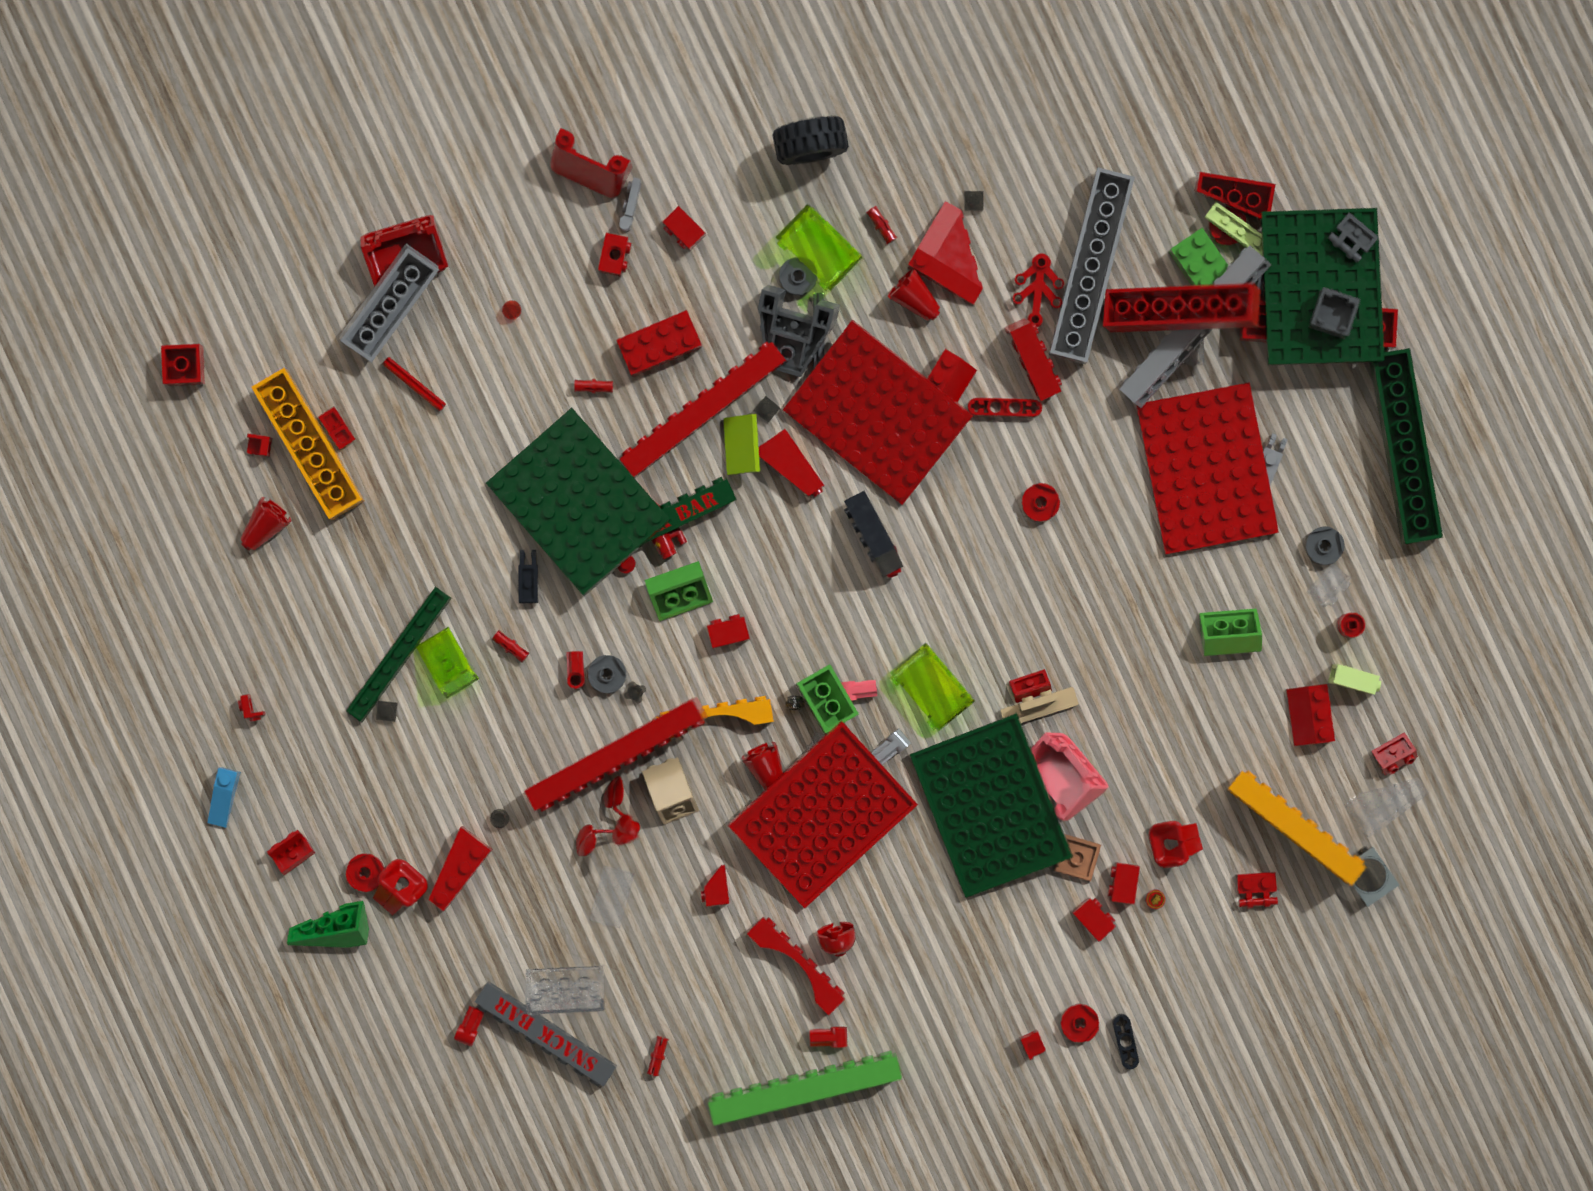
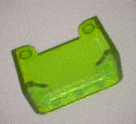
(819, 247)
(932, 687)

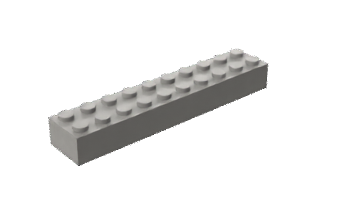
(1091, 266)

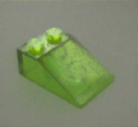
(447, 662)

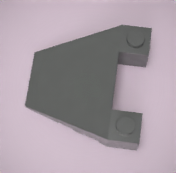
(792, 332)

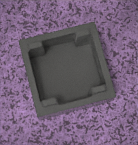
(1334, 313)

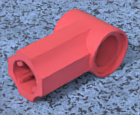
(860, 689)

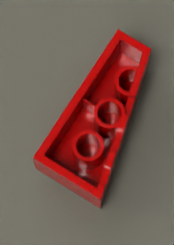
(1034, 359)

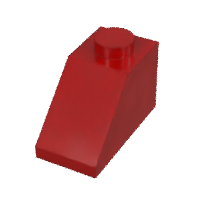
(716, 889)

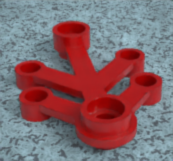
(1038, 286)

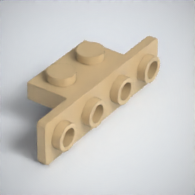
(1044, 705)

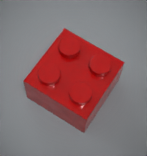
(182, 364)

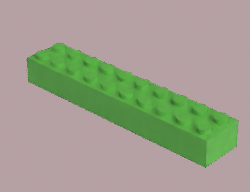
(804, 1088)

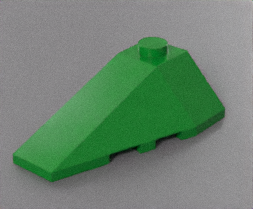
(341, 928)

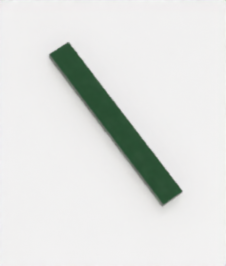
(398, 654)

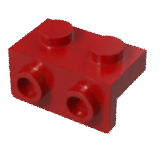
(291, 852)

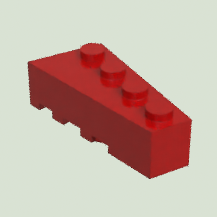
(1242, 194)
(461, 863)

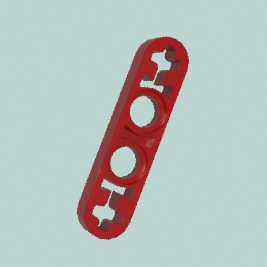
(1004, 411)

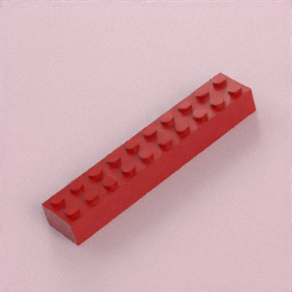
(616, 753)

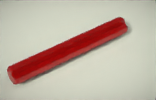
(413, 383)

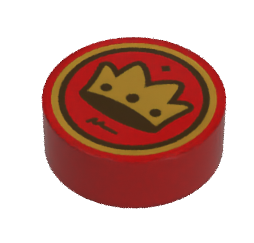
(1155, 899)

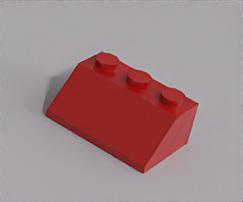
(952, 374)
(1310, 715)

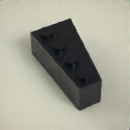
(873, 533)

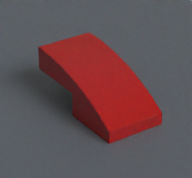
(336, 427)

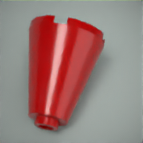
(915, 296)
(263, 524)
(764, 764)

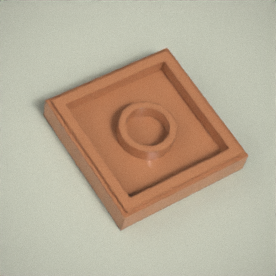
(1083, 861)

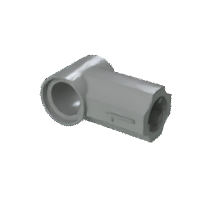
(894, 744)

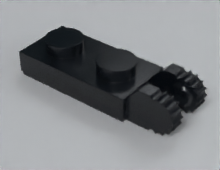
(528, 579)

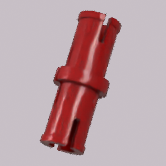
(881, 224)
(593, 386)
(510, 646)
(657, 1056)

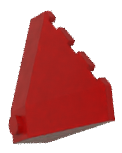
(947, 257)

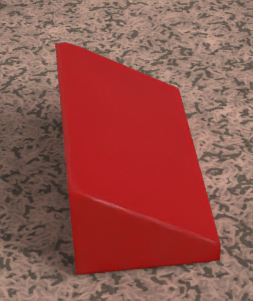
(1030, 685)

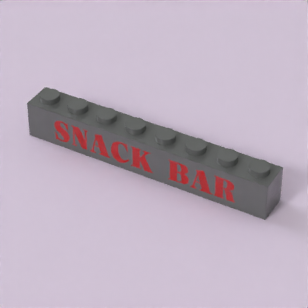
(545, 1033)

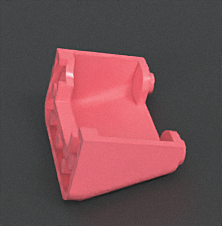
(1067, 774)

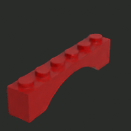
(767, 936)

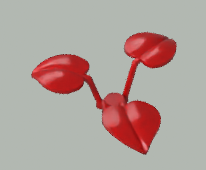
(626, 827)

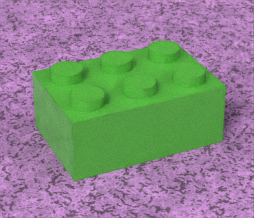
(1199, 259)

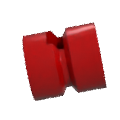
(1351, 625)

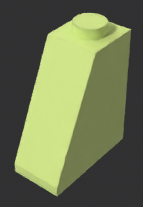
(1354, 679)

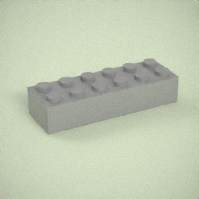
(388, 302)

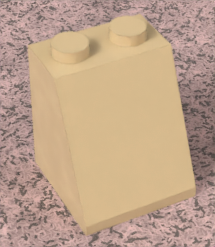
(670, 790)

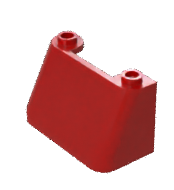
(601, 178)
(385, 244)

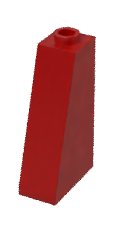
(788, 460)

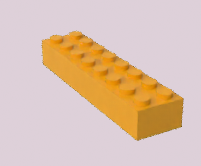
(307, 444)
(1296, 828)

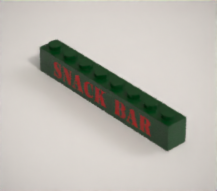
(697, 504)

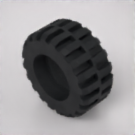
(810, 140)

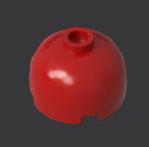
(836, 939)

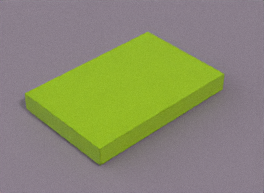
(741, 444)

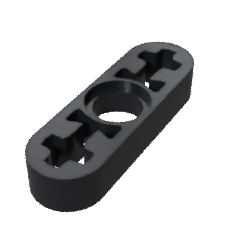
(1134, 1054)

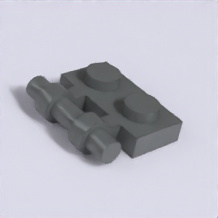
(1357, 234)

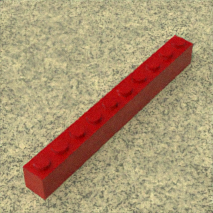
(702, 410)

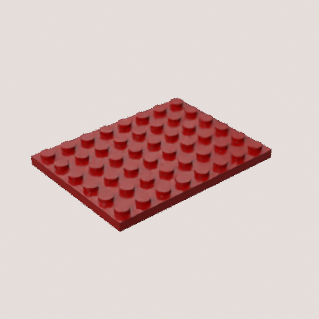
(877, 412)
(1207, 468)
(822, 814)

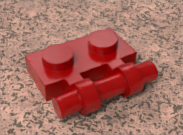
(1257, 883)

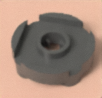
(787, 277)
(1314, 541)
(596, 671)

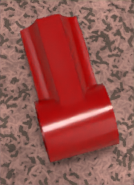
(575, 667)
(468, 1029)
(832, 1037)

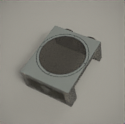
(1375, 879)

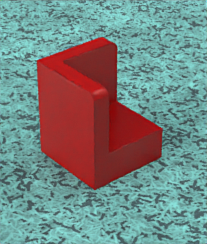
(259, 445)
(1032, 1044)

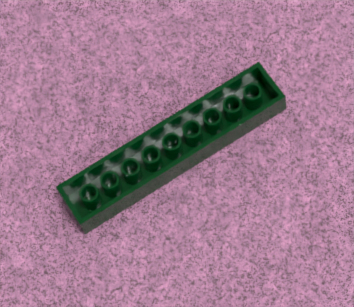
(1406, 447)

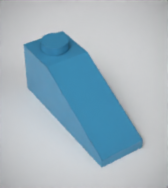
(223, 796)

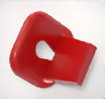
(1187, 839)
(389, 896)

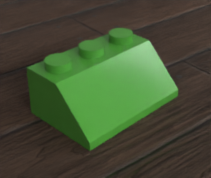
(678, 591)
(1230, 632)
(827, 698)

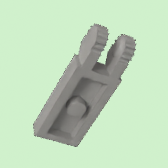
(630, 204)
(1272, 457)

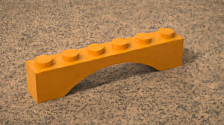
(754, 712)

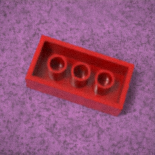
(659, 343)

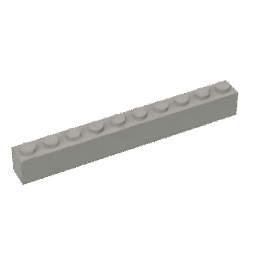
(1180, 343)

